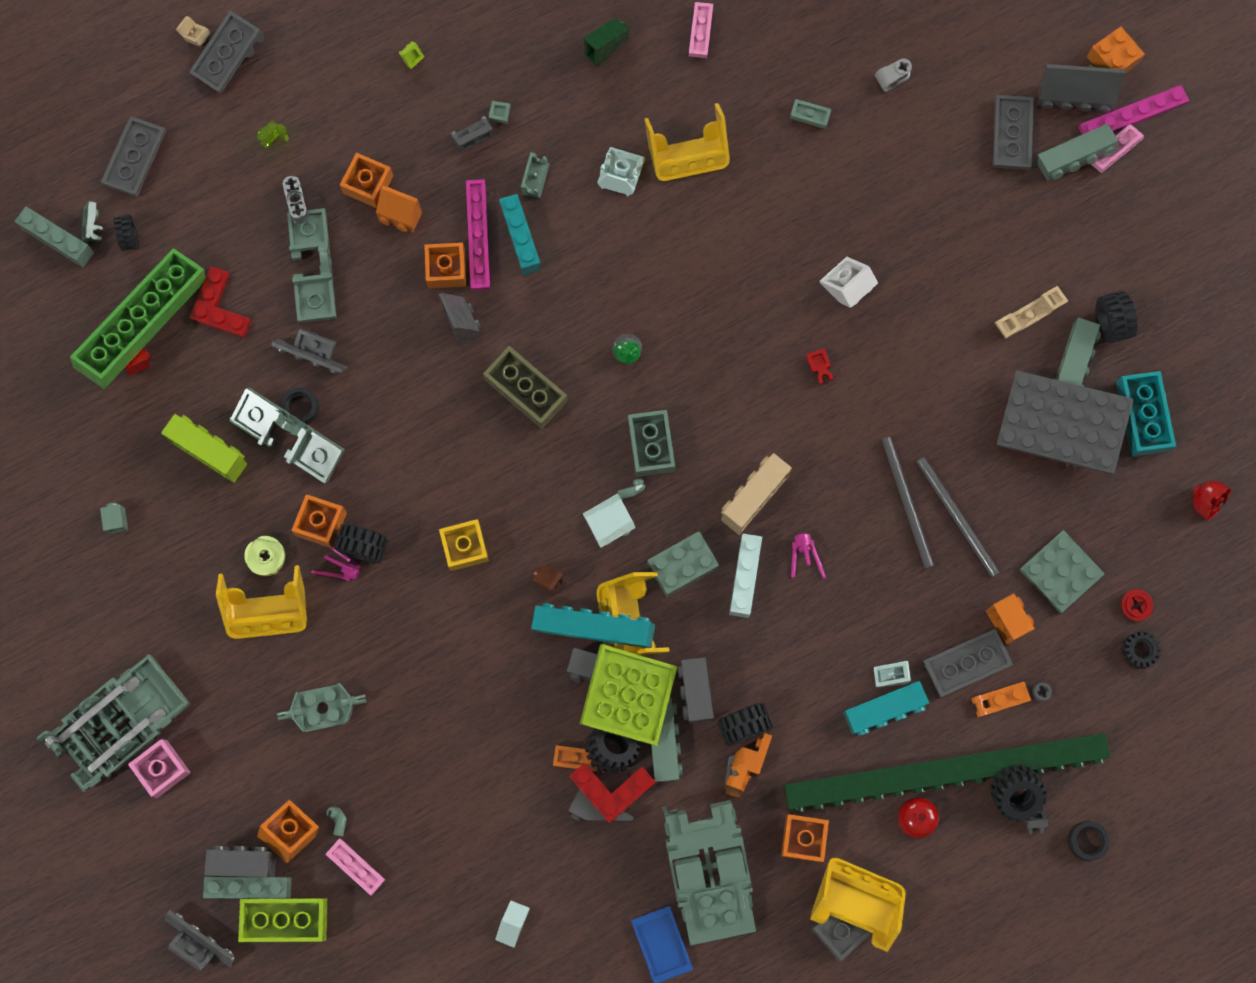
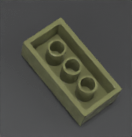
(525, 387)

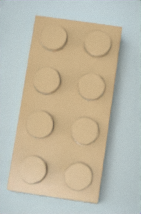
(756, 493)

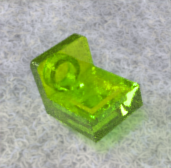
(270, 132)

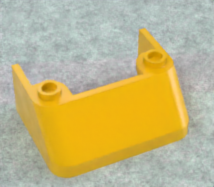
(690, 156)
(621, 597)
(263, 614)

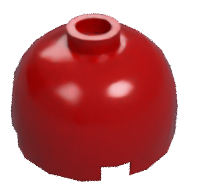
(1209, 498)
(918, 818)

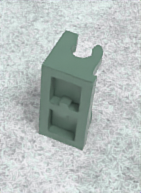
(534, 176)

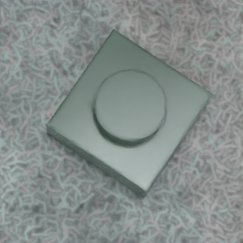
(499, 112)

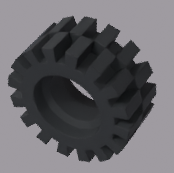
(126, 232)
(1149, 641)

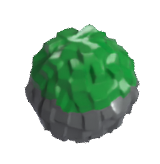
(627, 348)

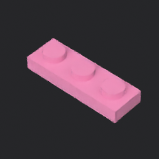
(700, 30)
(1127, 140)
(355, 867)

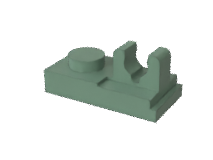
(90, 215)

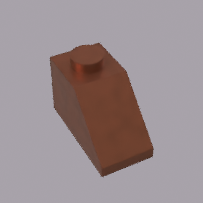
(548, 579)

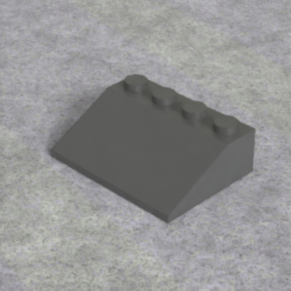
(1080, 87)

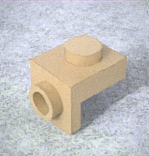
(193, 32)

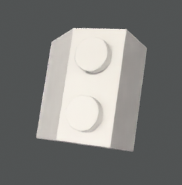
(849, 281)

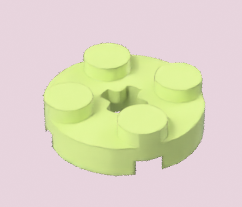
(271, 565)

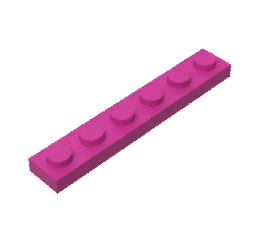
(1139, 111)
(478, 235)

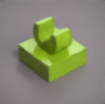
(411, 55)

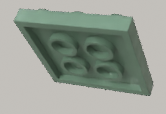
(1062, 571)

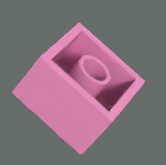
(159, 768)

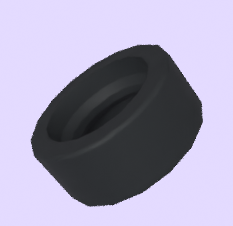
(295, 392)
(1104, 841)

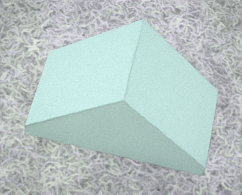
(892, 674)
(512, 923)

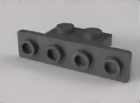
(312, 348)
(194, 946)

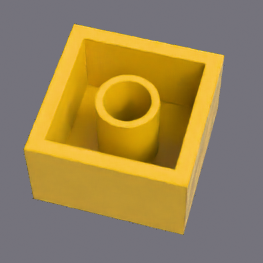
(464, 545)

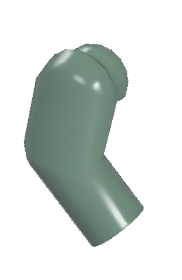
(632, 491)
(338, 818)

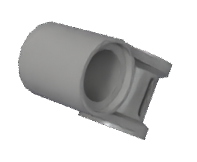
(891, 75)

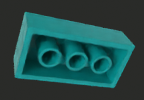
(1149, 421)

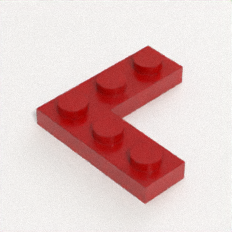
(206, 310)
(611, 804)

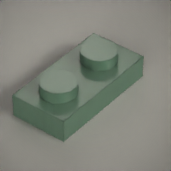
(810, 113)

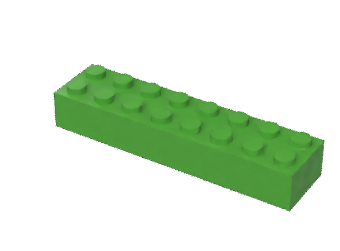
(138, 318)

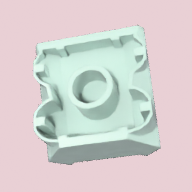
(620, 171)
(609, 520)

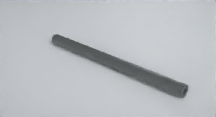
(907, 502)
(958, 517)

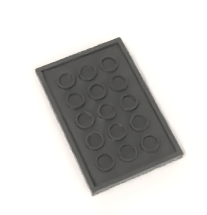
(1065, 422)

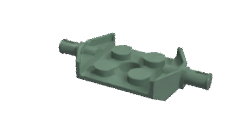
(305, 707)

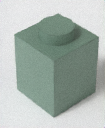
(114, 518)

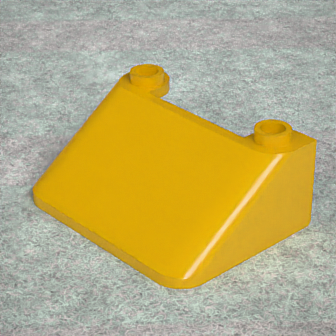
(861, 900)

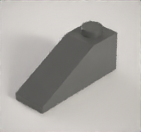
(583, 809)

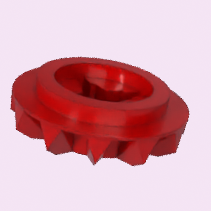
(1138, 596)

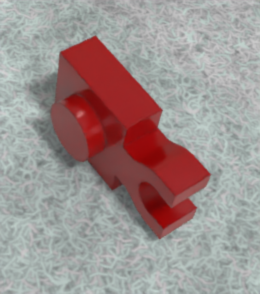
(819, 363)

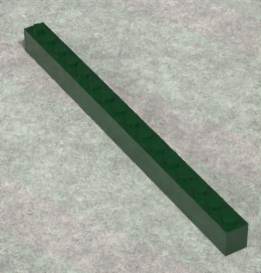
(943, 772)

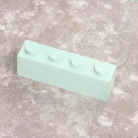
(745, 575)

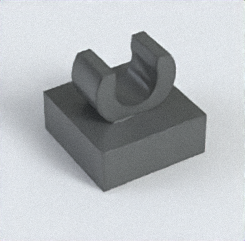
(1039, 822)

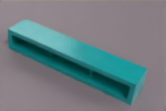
(593, 626)

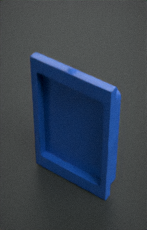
(662, 945)

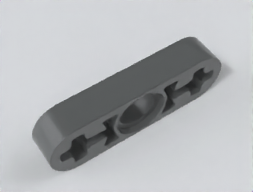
(292, 206)

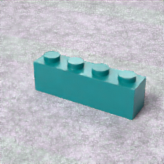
(520, 234)
(885, 708)

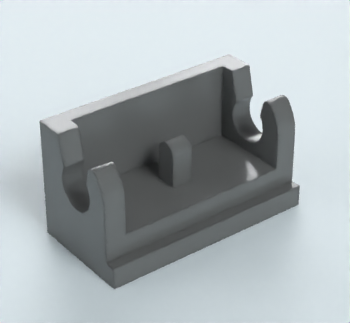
(472, 135)

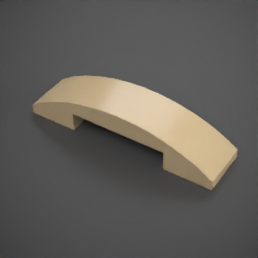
(1031, 313)

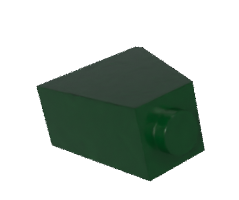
(605, 41)

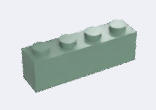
(1077, 152)
(54, 237)
(1078, 352)
(666, 752)
(247, 887)

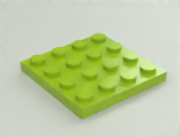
(628, 695)

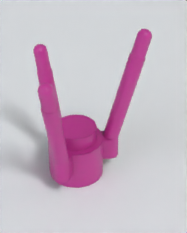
(804, 543)
(350, 569)

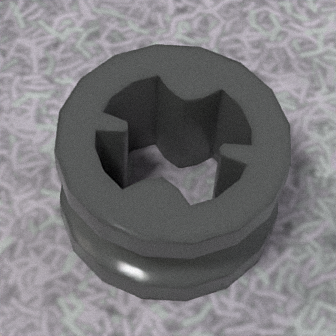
(1035, 689)

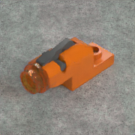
(744, 763)

